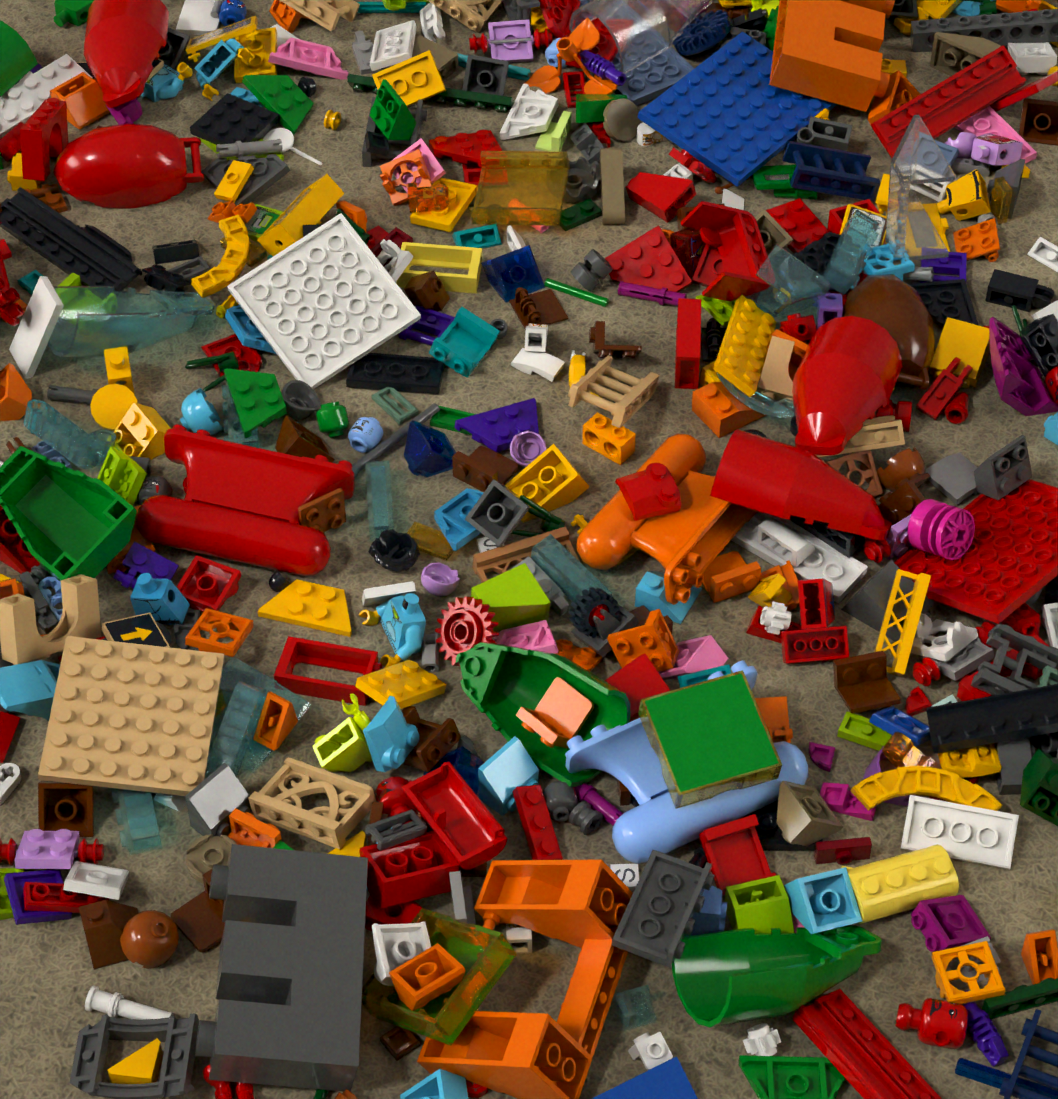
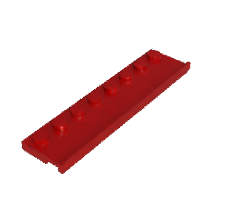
(953, 99)
(860, 1050)

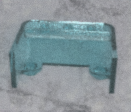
(792, 284)

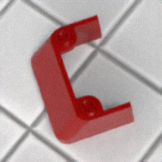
(739, 246)

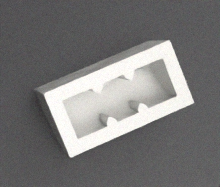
(784, 542)

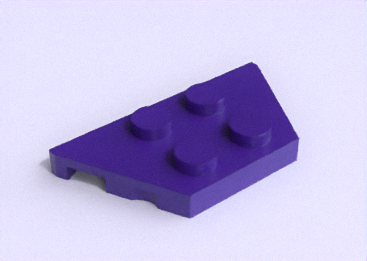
(500, 425)

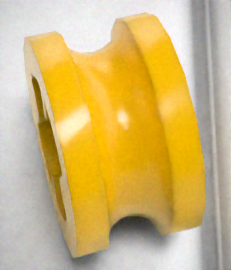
(332, 119)

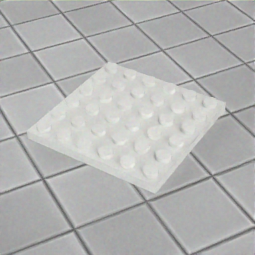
(324, 302)

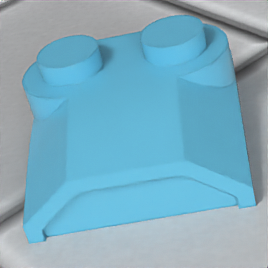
(390, 737)

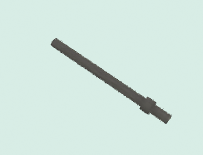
(393, 439)

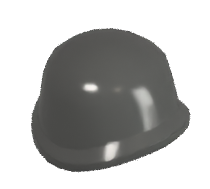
(300, 399)

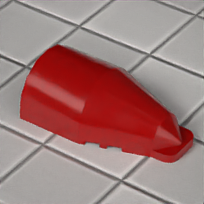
(122, 44)
(843, 382)
(795, 483)

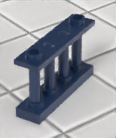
(832, 182)
(1029, 1030)

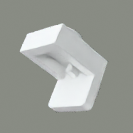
(651, 1049)

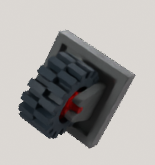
(596, 617)

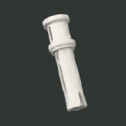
(116, 1005)

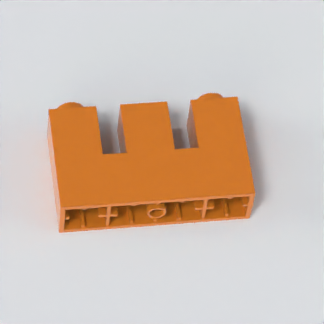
(831, 50)

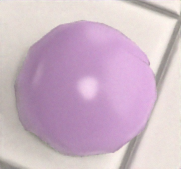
(964, 144)
(526, 447)
(435, 574)

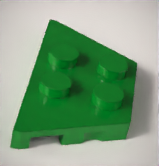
(280, 96)
(255, 398)
(791, 1077)

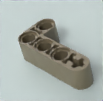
(612, 186)

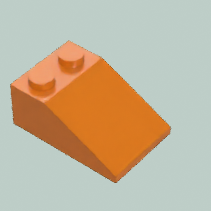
(721, 409)

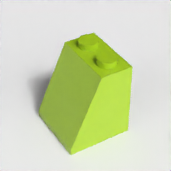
(514, 598)

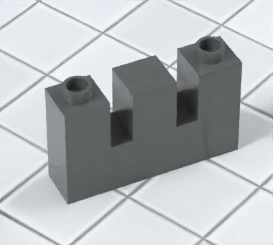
(288, 969)

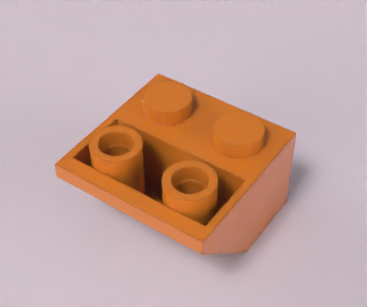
(83, 100)

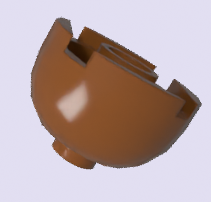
(901, 466)
(149, 938)

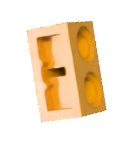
(607, 439)

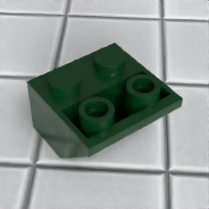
(1040, 786)

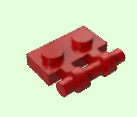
(693, 165)

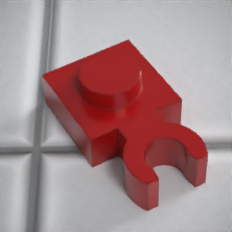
(599, 131)

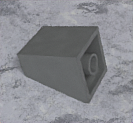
(872, 600)

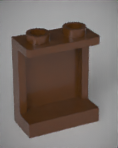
(433, 742)

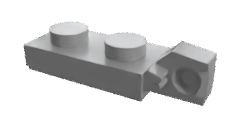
(362, 51)
(549, 587)

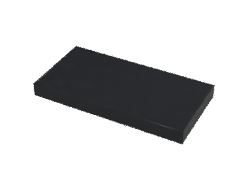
(397, 372)

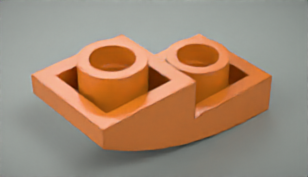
(229, 209)

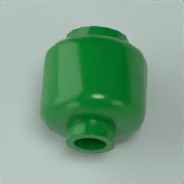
(332, 419)

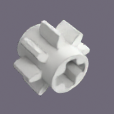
(775, 618)
(762, 1040)

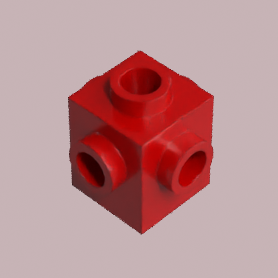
(799, 327)
(1024, 620)

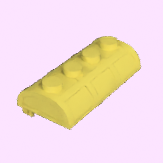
(902, 882)

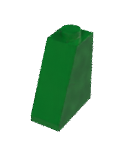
(591, 106)

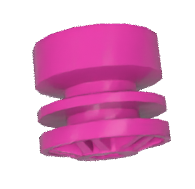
(941, 529)

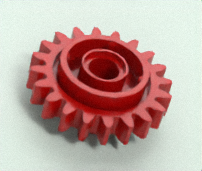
(465, 626)

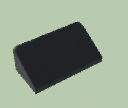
(175, 251)

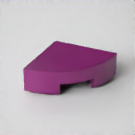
(822, 755)

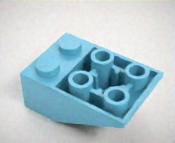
(29, 687)

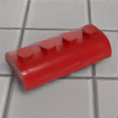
(457, 816)

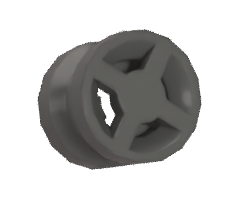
(585, 817)

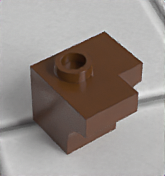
(427, 291)

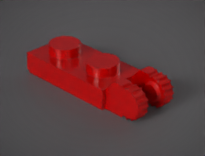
(943, 390)

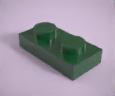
(579, 214)

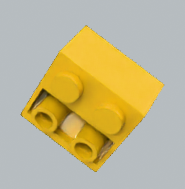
(141, 432)

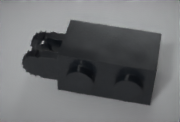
(1017, 290)

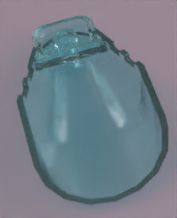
(106, 319)

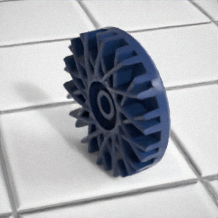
(704, 33)

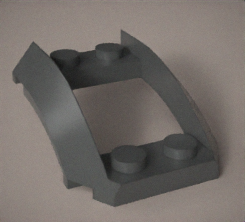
(177, 1061)

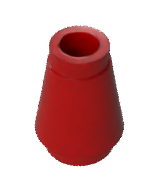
(957, 408)

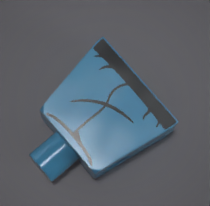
(160, 599)

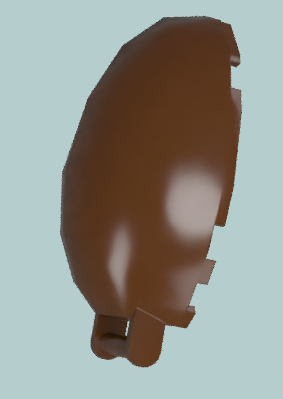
(905, 317)

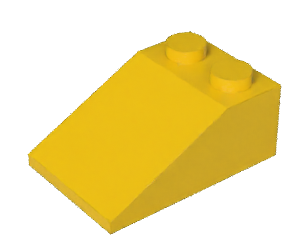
(548, 481)

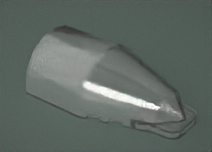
(640, 26)

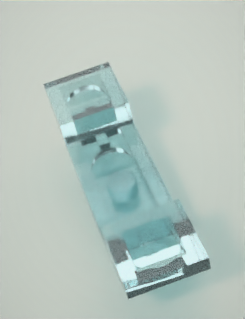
(782, 408)

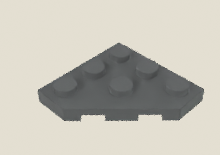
(264, 175)

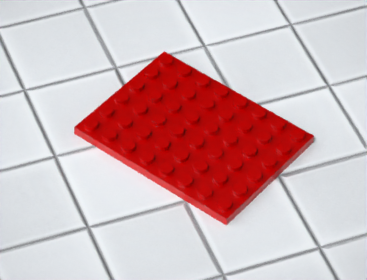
(1008, 558)

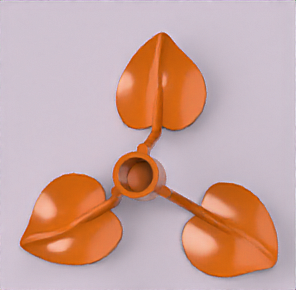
(582, 38)

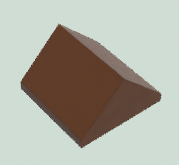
(1039, 121)

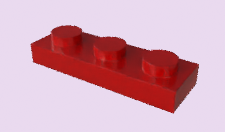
(537, 823)

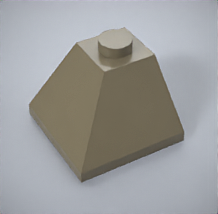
(772, 232)
(804, 815)

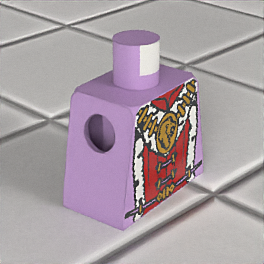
(988, 149)

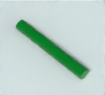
(573, 291)

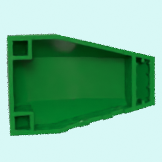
(64, 515)

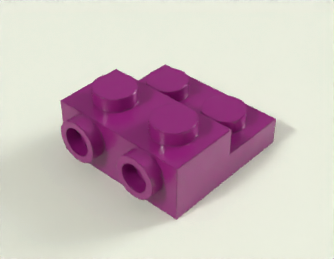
(947, 922)

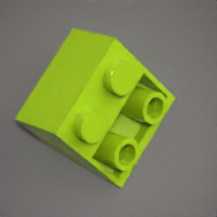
(759, 905)

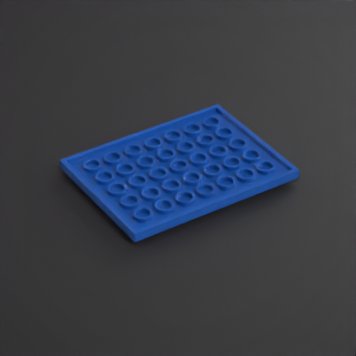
(730, 112)

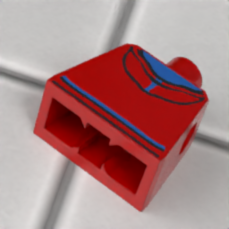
(816, 603)

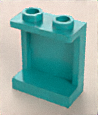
(464, 342)

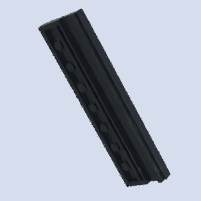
(64, 243)
(993, 719)

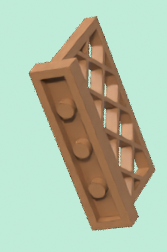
(515, 552)

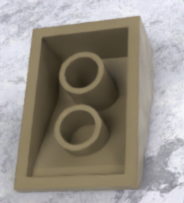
(956, 52)

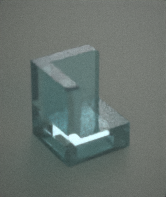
(635, 1007)

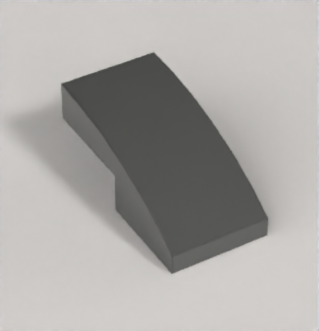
(587, 143)

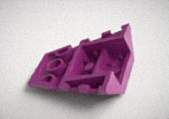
(1014, 375)

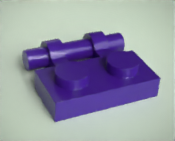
(141, 561)

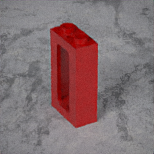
(688, 343)
(324, 655)

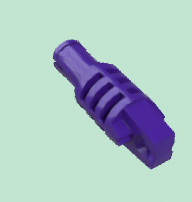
(602, 67)
(985, 1034)

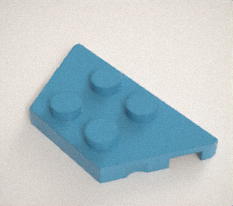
(246, 330)
(452, 518)

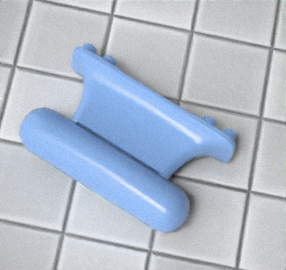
(656, 822)

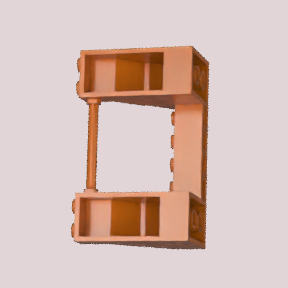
(531, 1051)

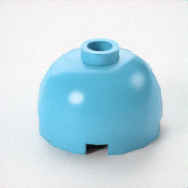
(199, 413)

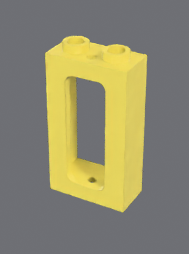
(445, 257)

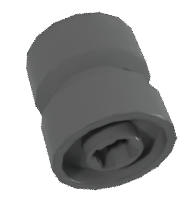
(591, 270)

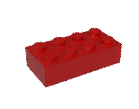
(814, 644)

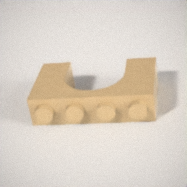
(775, 378)
(79, 619)

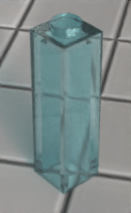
(379, 498)
(564, 568)

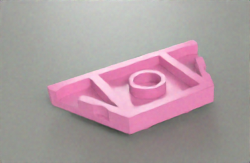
(309, 57)
(531, 636)

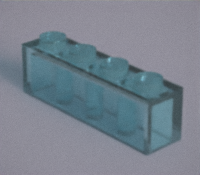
(851, 251)
(139, 820)

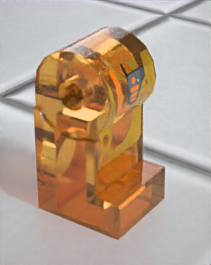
(427, 198)
(903, 752)

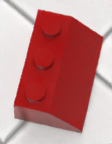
(409, 870)

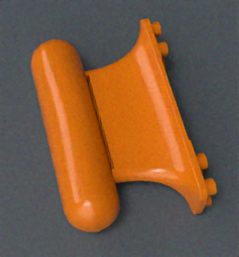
(679, 540)

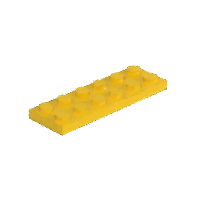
(745, 345)

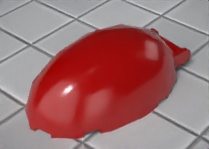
(127, 166)

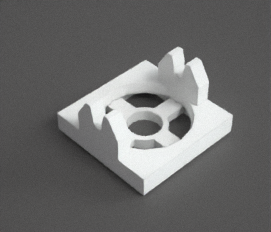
(400, 258)
(957, 638)

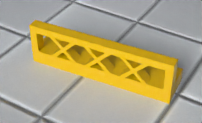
(910, 623)

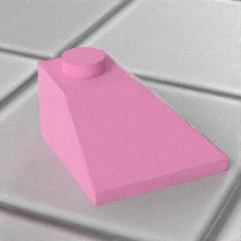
(696, 656)

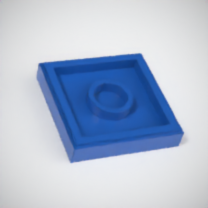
(895, 720)

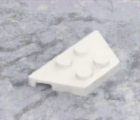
(529, 114)

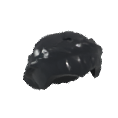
(394, 550)

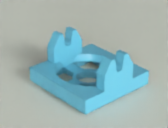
(878, 257)

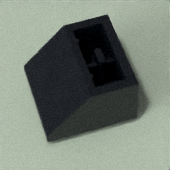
(1042, 342)

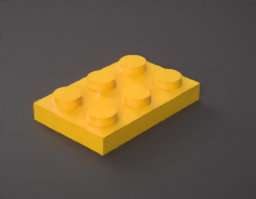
(261, 48)
(413, 78)
(460, 197)
(404, 681)

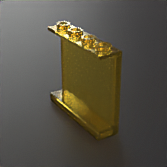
(521, 188)

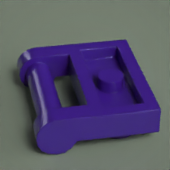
(953, 264)
(430, 322)

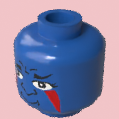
(232, 11)

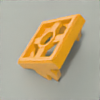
(989, 969)

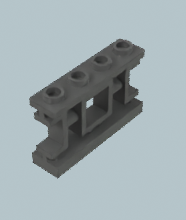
(1029, 651)

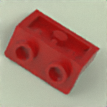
(11, 143)

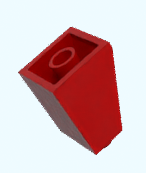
(638, 681)

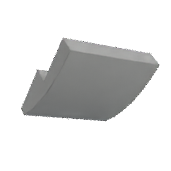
(954, 477)
(461, 899)

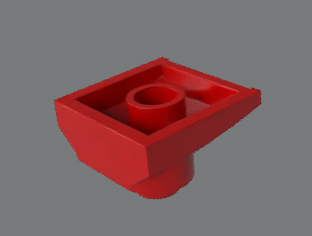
(650, 492)
(208, 584)

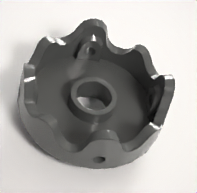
(587, 180)

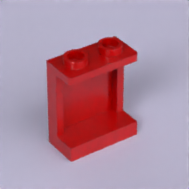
(735, 853)

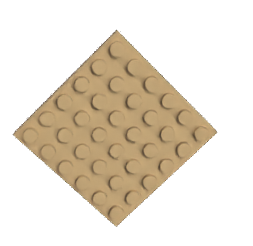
(131, 716)

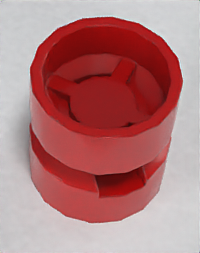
(900, 410)

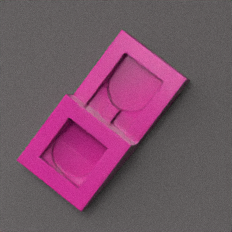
(843, 801)

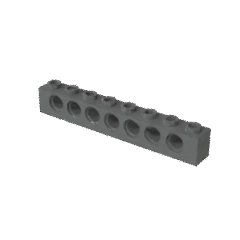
(999, 28)

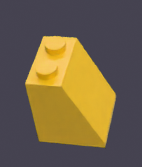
(965, 342)

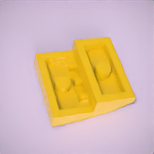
(971, 761)

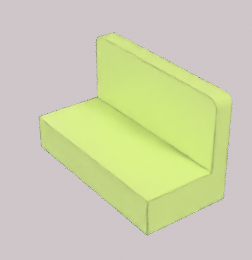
(556, 134)

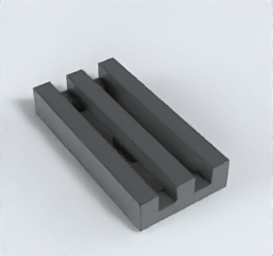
(189, 273)
(399, 832)

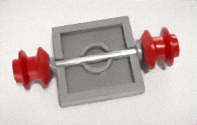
(959, 665)

